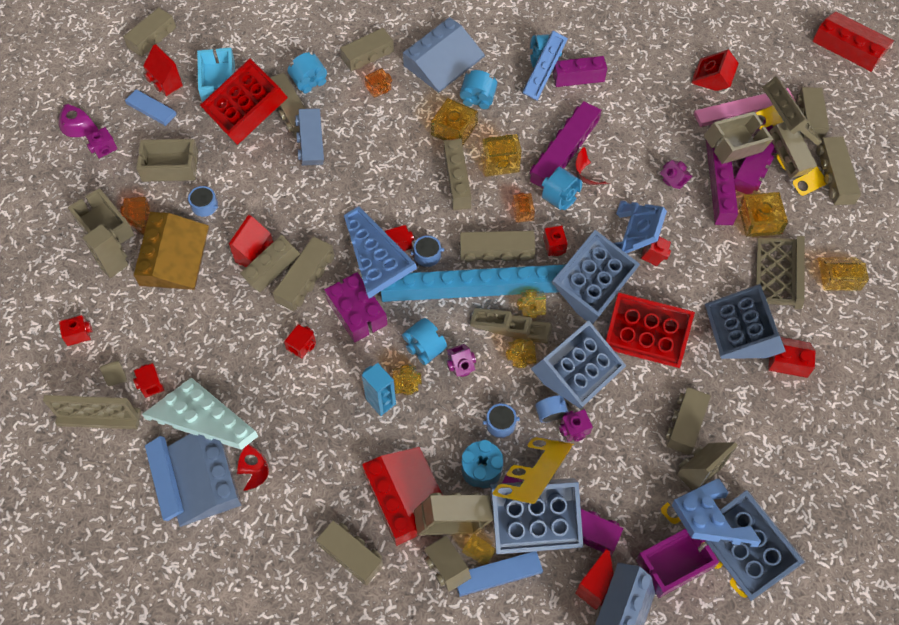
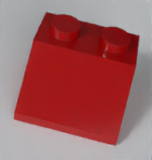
(162, 71)
(716, 71)
(249, 241)
(796, 361)
(597, 581)

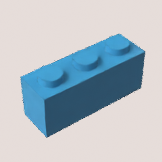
(379, 388)

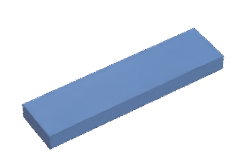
(544, 65)
(164, 478)
(501, 573)

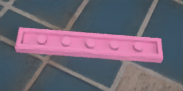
(731, 109)

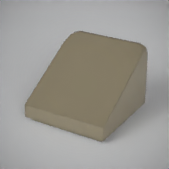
(113, 373)

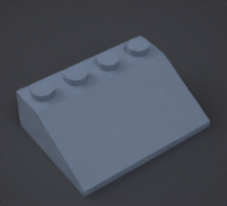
(442, 55)
(594, 276)
(744, 325)
(579, 366)
(202, 478)
(546, 525)
(760, 566)
(627, 597)

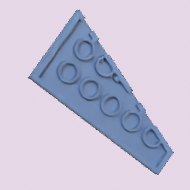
(377, 254)

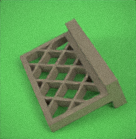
(789, 109)
(797, 270)
(93, 412)

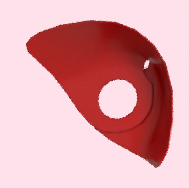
(581, 162)
(259, 470)

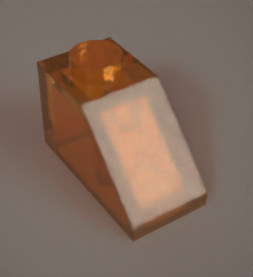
(136, 212)

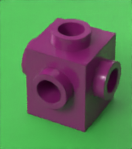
(101, 143)
(675, 174)
(460, 360)
(575, 425)

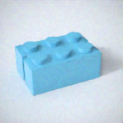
(213, 74)

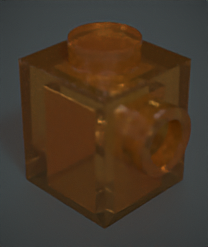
(378, 82)
(523, 207)

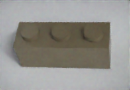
(149, 32)
(367, 49)
(812, 105)
(792, 151)
(106, 250)
(270, 263)
(687, 420)
(350, 552)

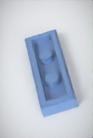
(150, 107)

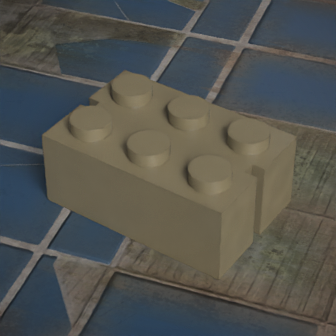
(734, 138)
(167, 160)
(102, 213)
(453, 514)

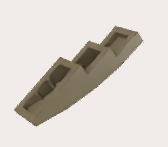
(512, 326)

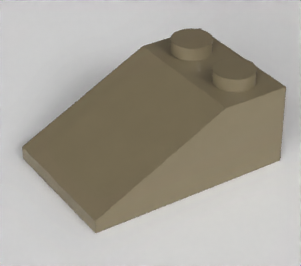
(705, 463)

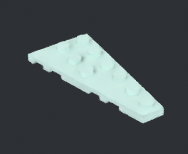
(199, 412)

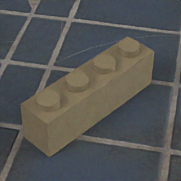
(291, 105)
(838, 171)
(457, 174)
(497, 245)
(303, 274)

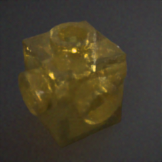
(532, 303)
(521, 353)
(406, 379)

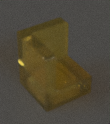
(479, 549)

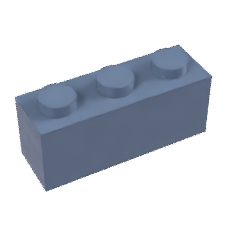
(309, 137)

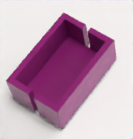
(355, 308)
(676, 562)

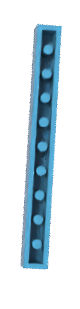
(472, 283)

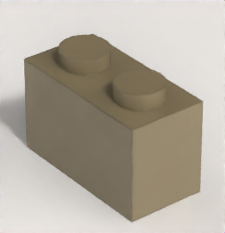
(447, 564)

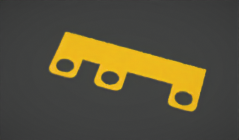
(815, 177)
(539, 476)

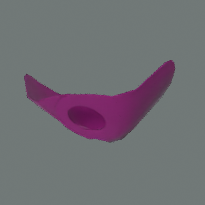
(76, 127)

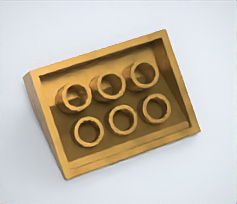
(170, 252)

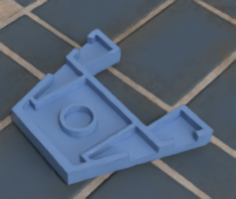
(643, 225)
(705, 520)

